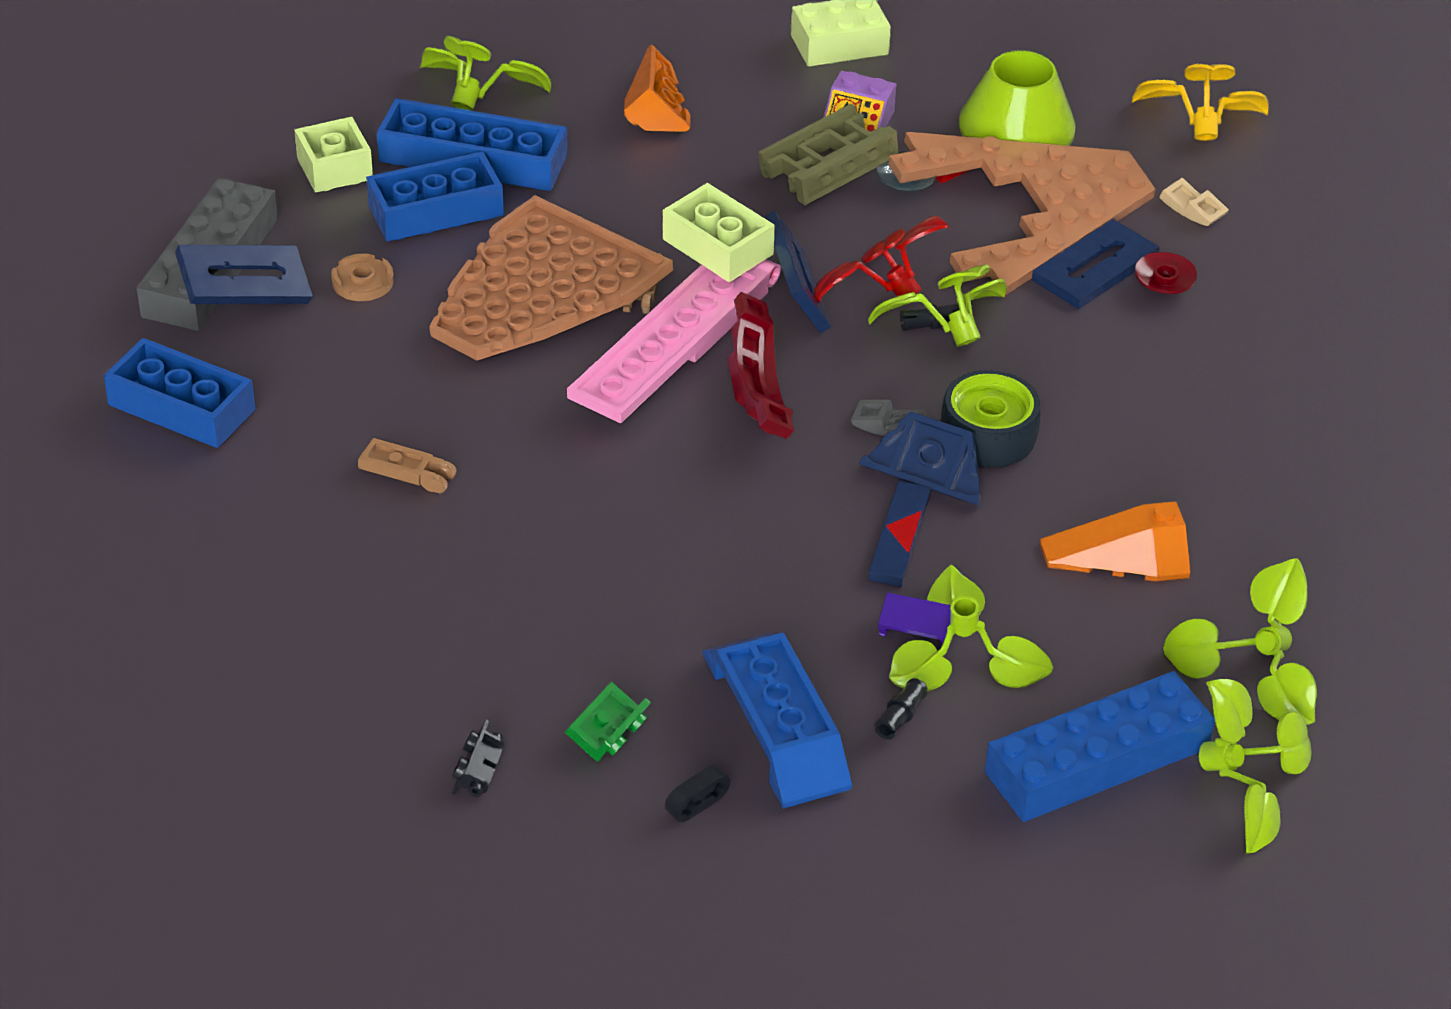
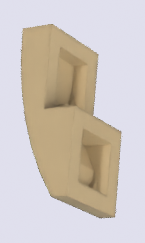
(1197, 207)

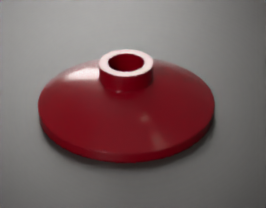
(1166, 272)

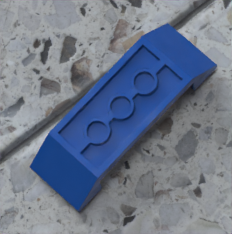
(785, 716)

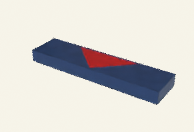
(899, 534)

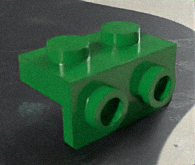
(605, 721)

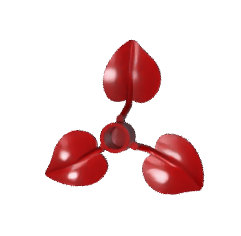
(899, 279)

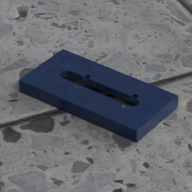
(798, 272)
(1101, 277)
(211, 289)

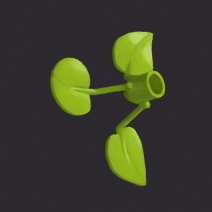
(468, 88)
(961, 322)
(1282, 595)
(1014, 662)
(1232, 713)

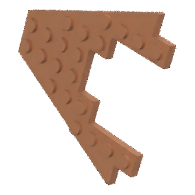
(1070, 185)

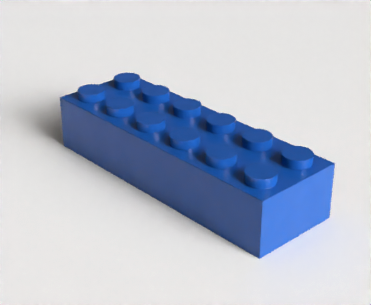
(516, 148)
(1098, 746)

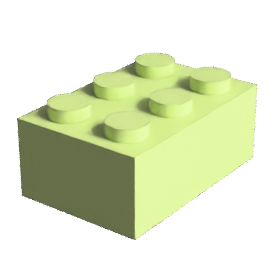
(840, 31)
(718, 232)

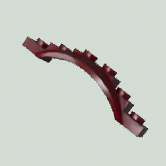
(754, 367)

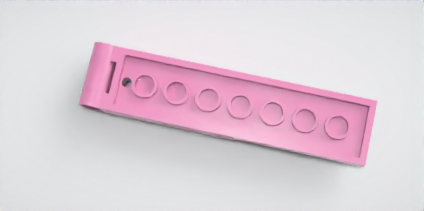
(667, 337)

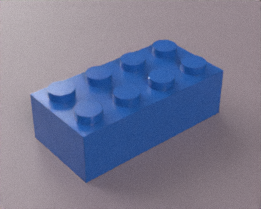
(435, 196)
(180, 392)

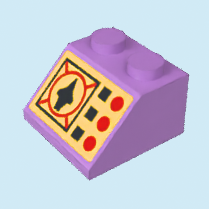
(869, 95)

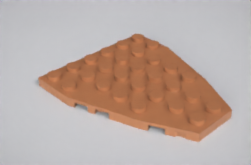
(541, 278)

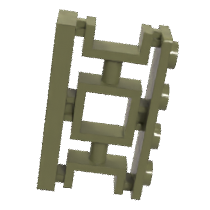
(853, 155)

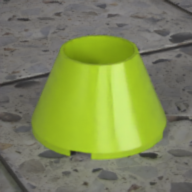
(1019, 102)

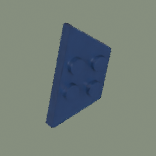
(930, 456)

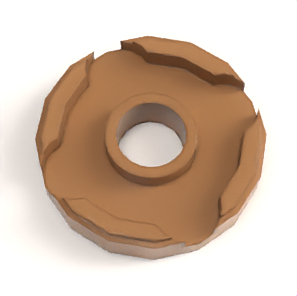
(349, 286)

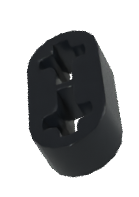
(697, 793)

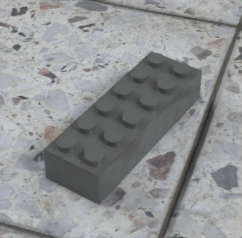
(226, 216)

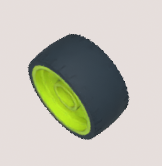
(999, 412)

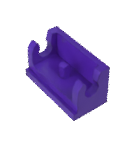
(914, 616)

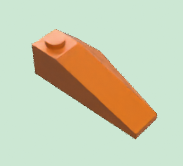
(653, 96)
(1135, 541)

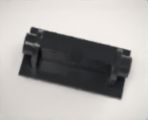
(470, 771)

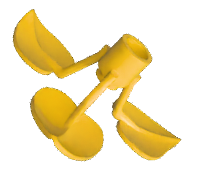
(1206, 119)

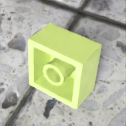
(333, 154)

